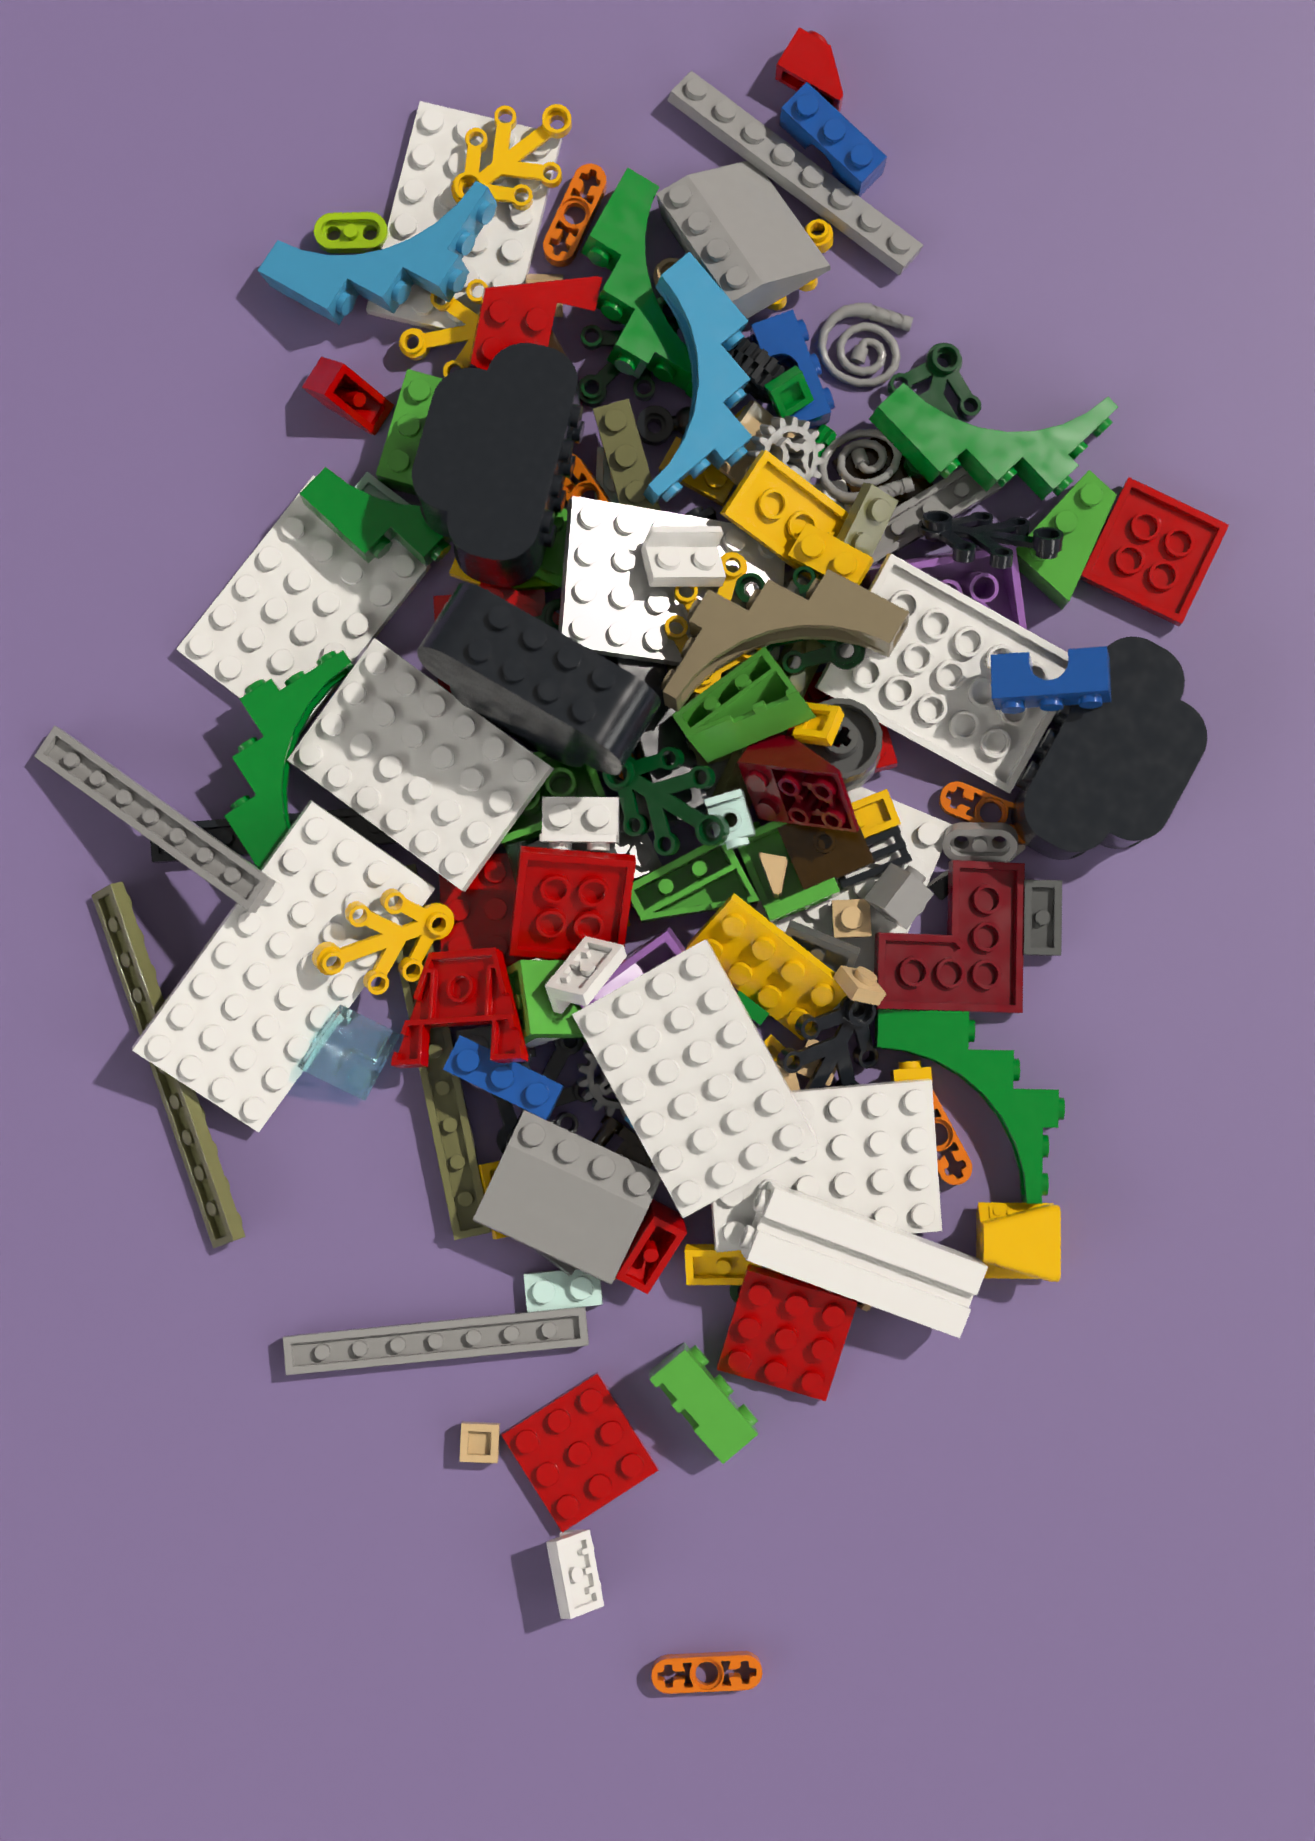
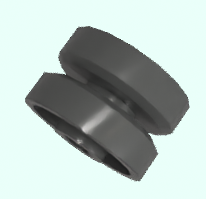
(859, 740)

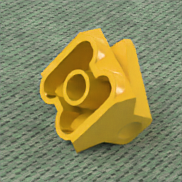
(1019, 1240)

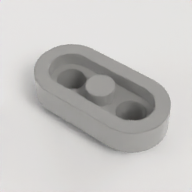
(980, 842)

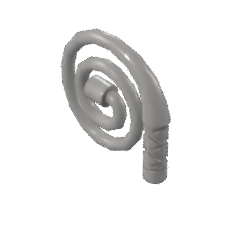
(860, 352)
(861, 462)

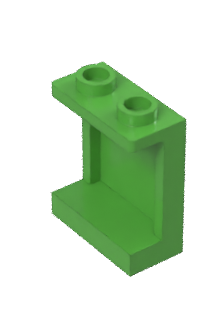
(793, 897)
(533, 1004)

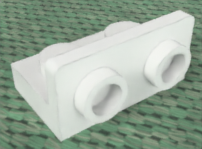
(683, 556)
(580, 821)
(584, 973)
(575, 1573)

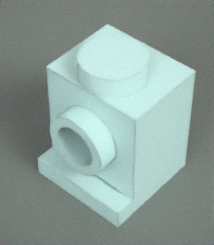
(734, 803)

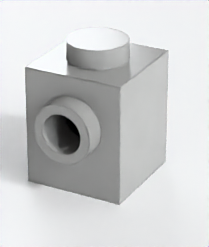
(899, 894)

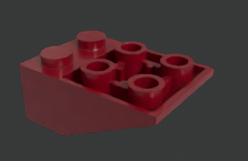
(795, 785)

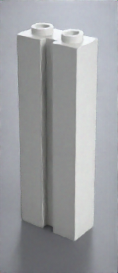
(862, 1259)

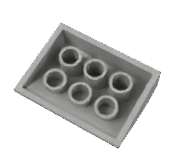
(741, 234)
(567, 1197)

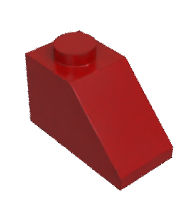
(811, 61)
(348, 395)
(652, 1247)

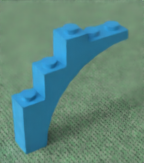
(384, 276)
(710, 328)

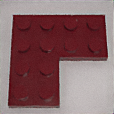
(978, 959)

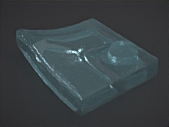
(349, 1051)

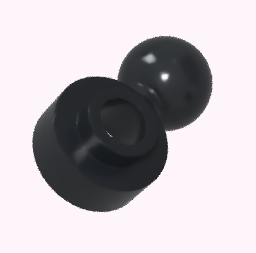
(664, 420)

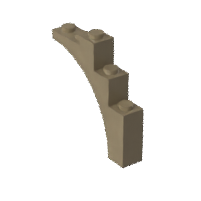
(831, 611)

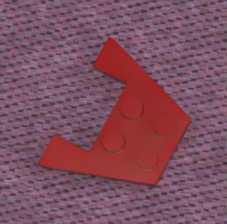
(526, 313)
(463, 991)

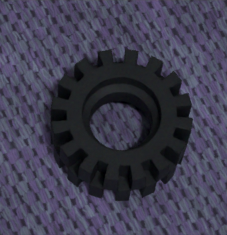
(758, 366)

